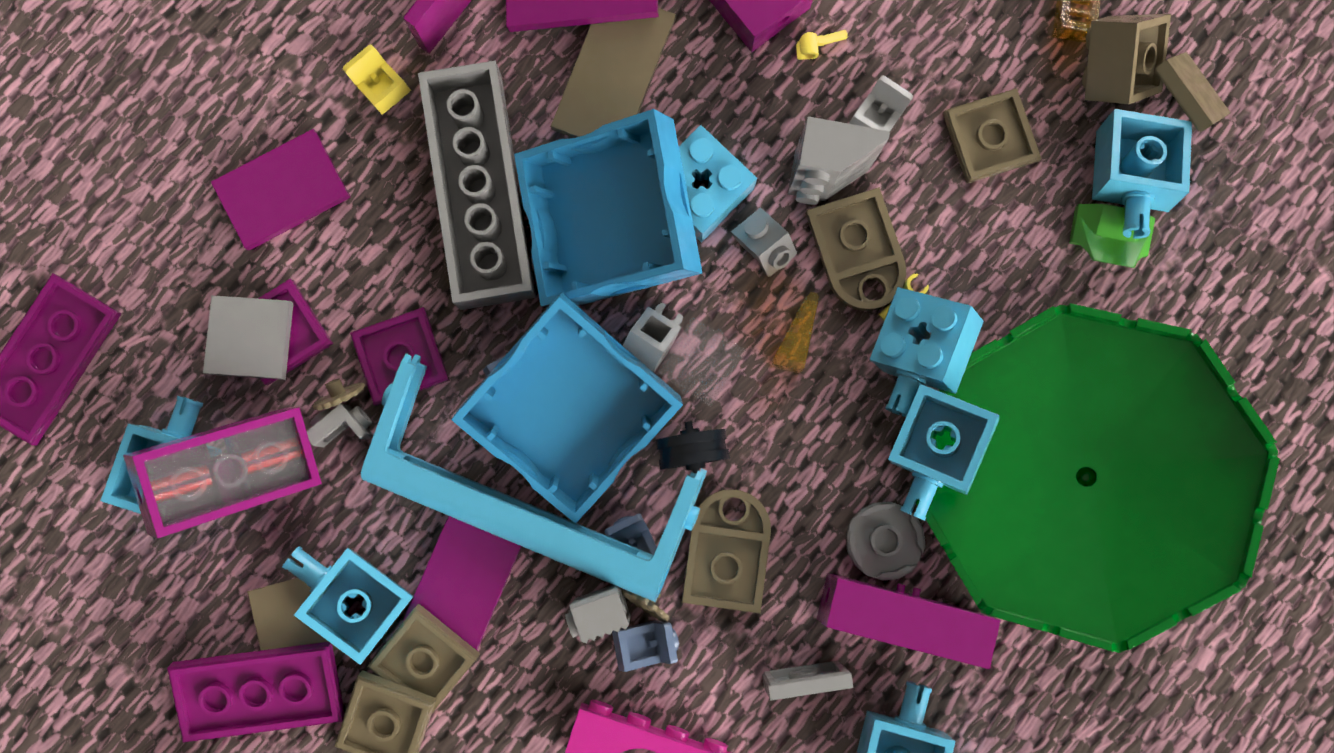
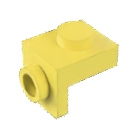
(376, 79)

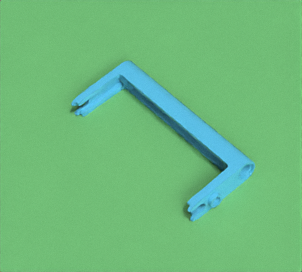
(510, 517)

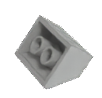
(832, 157)

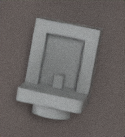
(882, 106)
(765, 241)
(330, 424)

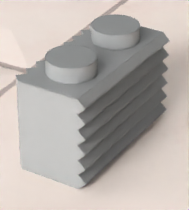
(598, 614)

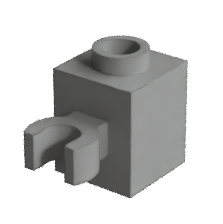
(652, 336)

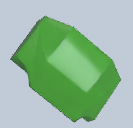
(1100, 233)

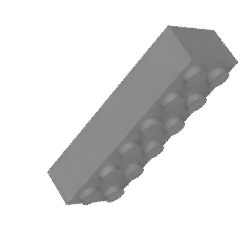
(476, 185)

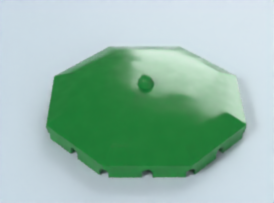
(1113, 482)

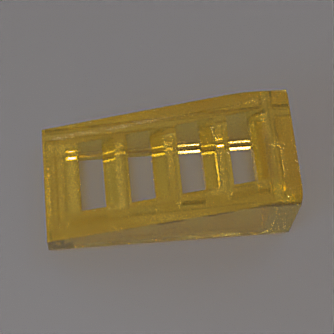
(1071, 29)
(794, 348)

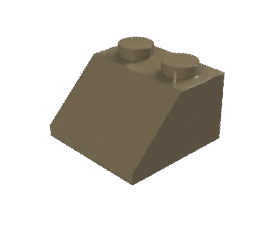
(1125, 57)

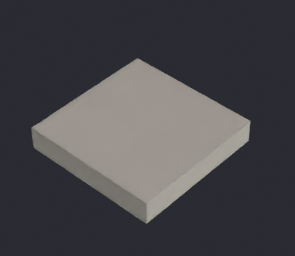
(248, 337)
(806, 680)

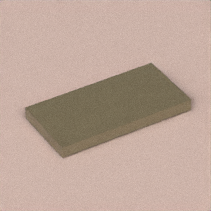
(612, 73)

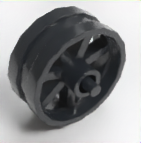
(692, 448)

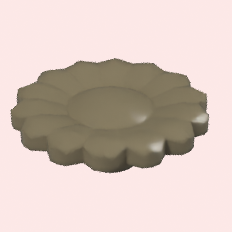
(338, 394)
(647, 605)

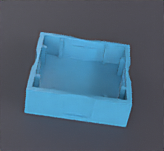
(608, 210)
(568, 408)

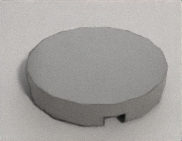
(869, 540)

